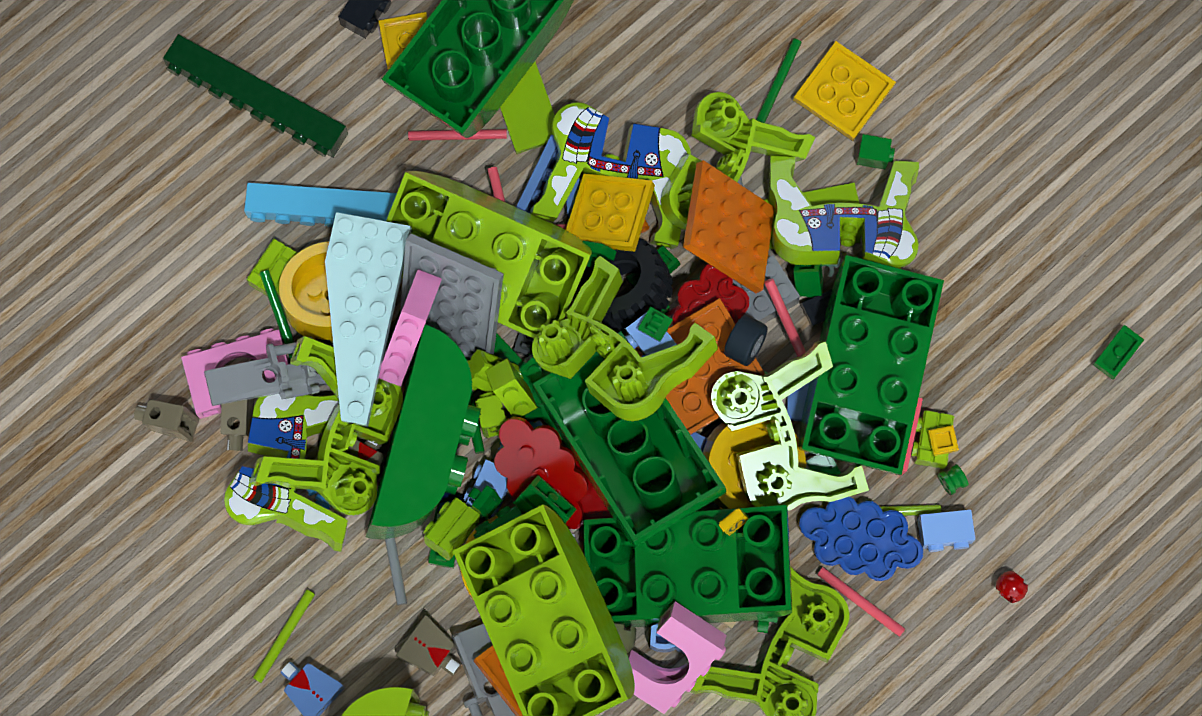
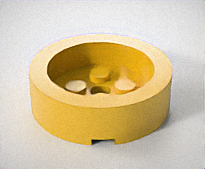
(305, 292)
(721, 454)

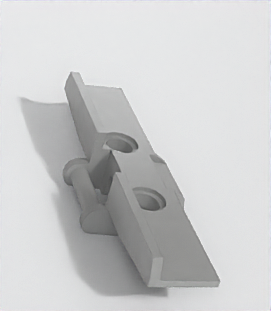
(246, 382)
(469, 646)

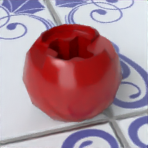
(1011, 586)

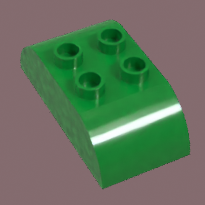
(473, 57)
(425, 438)
(642, 468)

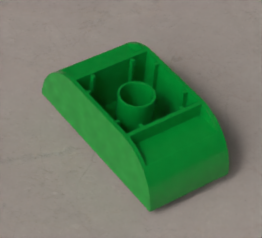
(879, 348)
(695, 566)

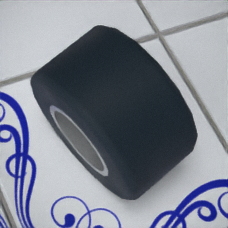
(745, 340)

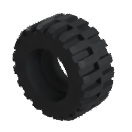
(650, 291)

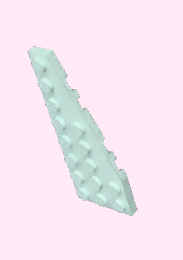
(363, 285)

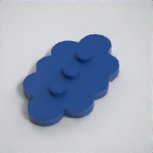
(861, 538)

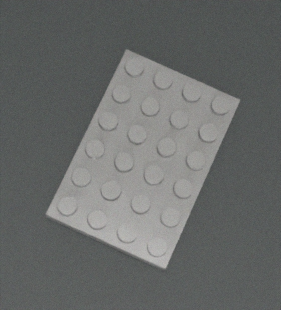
(467, 296)

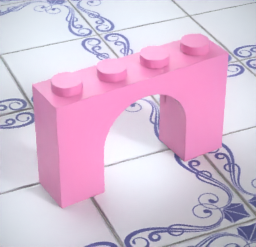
(409, 327)
(221, 353)
(699, 642)

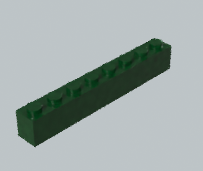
(255, 96)

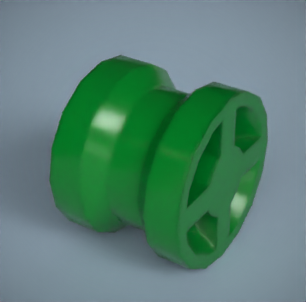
(953, 479)

